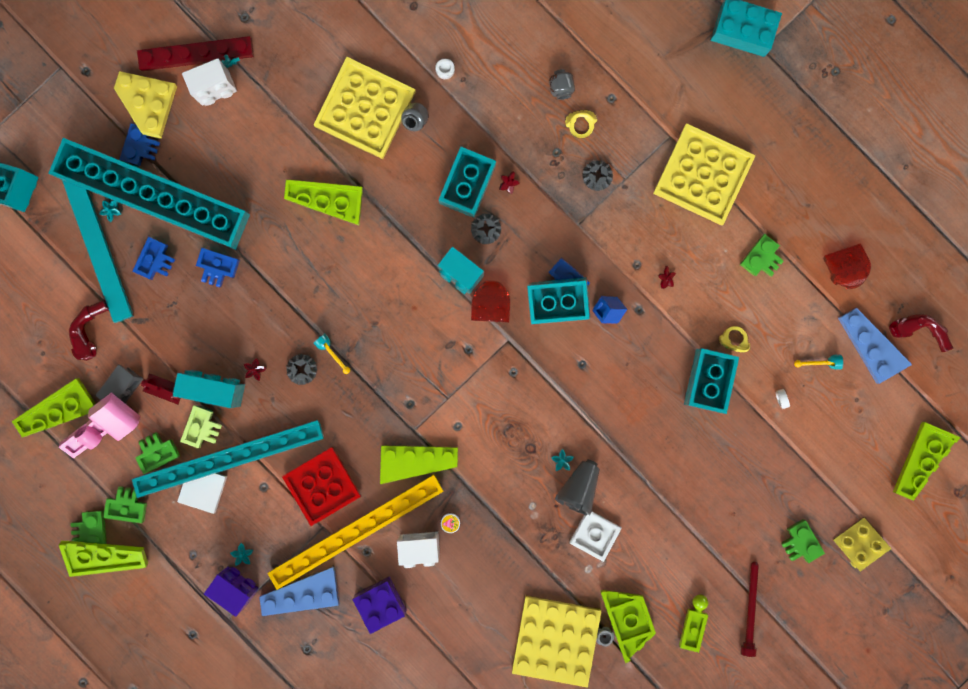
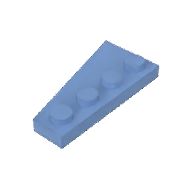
(874, 348)
(305, 594)

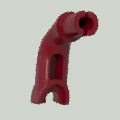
(906, 326)
(81, 345)

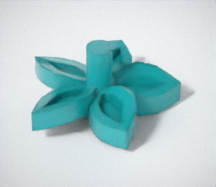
(228, 62)
(110, 210)
(562, 461)
(241, 555)

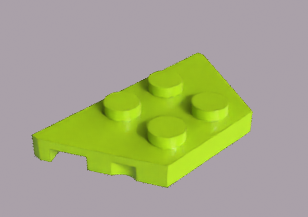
(629, 621)

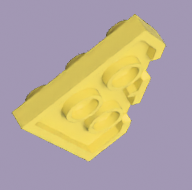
(146, 101)

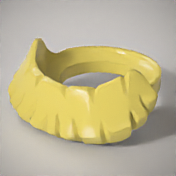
(589, 116)
(724, 340)

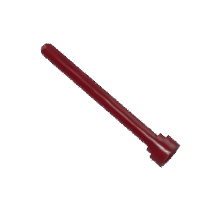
(748, 648)

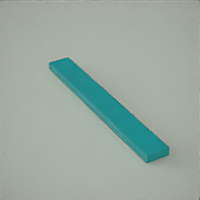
(99, 252)

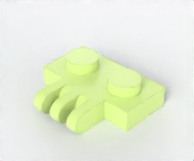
(200, 427)

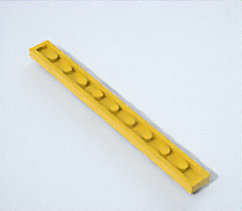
(355, 532)

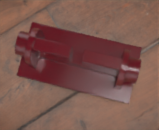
(160, 388)

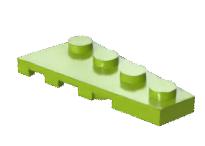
(331, 199)
(60, 407)
(923, 458)
(412, 461)
(96, 558)

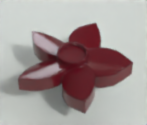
(508, 182)
(666, 278)
(254, 369)

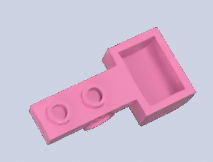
(105, 417)

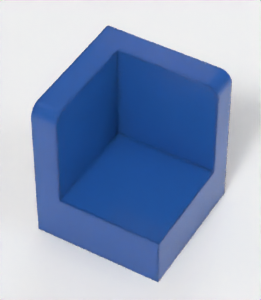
(609, 309)

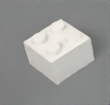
(209, 82)
(418, 549)

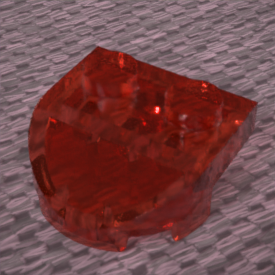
(848, 266)
(491, 303)

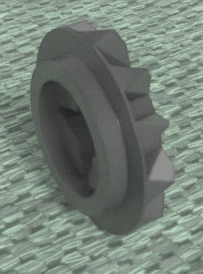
(589, 178)
(493, 233)
(310, 368)

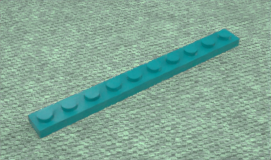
(227, 459)

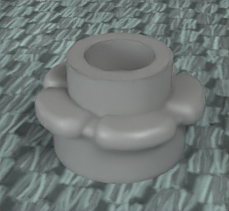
(609, 636)

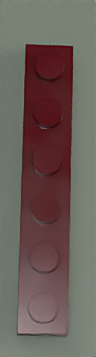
(194, 53)

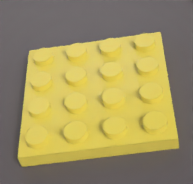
(364, 107)
(704, 174)
(556, 641)

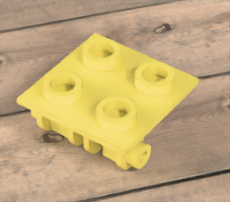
(862, 544)

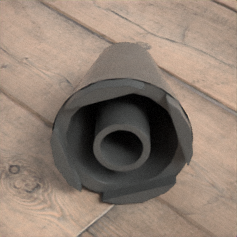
(580, 488)

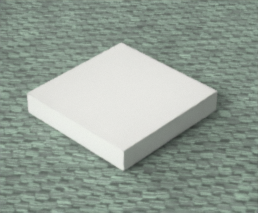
(203, 492)
(595, 535)

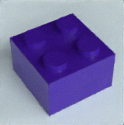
(231, 590)
(379, 605)

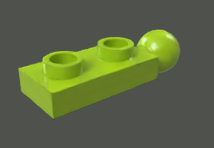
(694, 625)

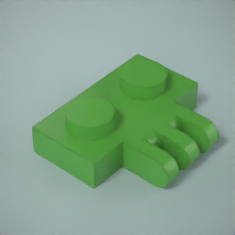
(762, 257)
(155, 453)
(125, 507)
(91, 528)
(802, 542)

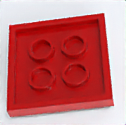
(321, 486)

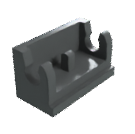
(121, 383)

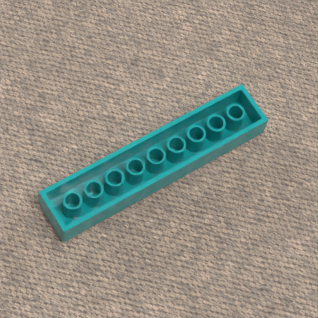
(149, 193)

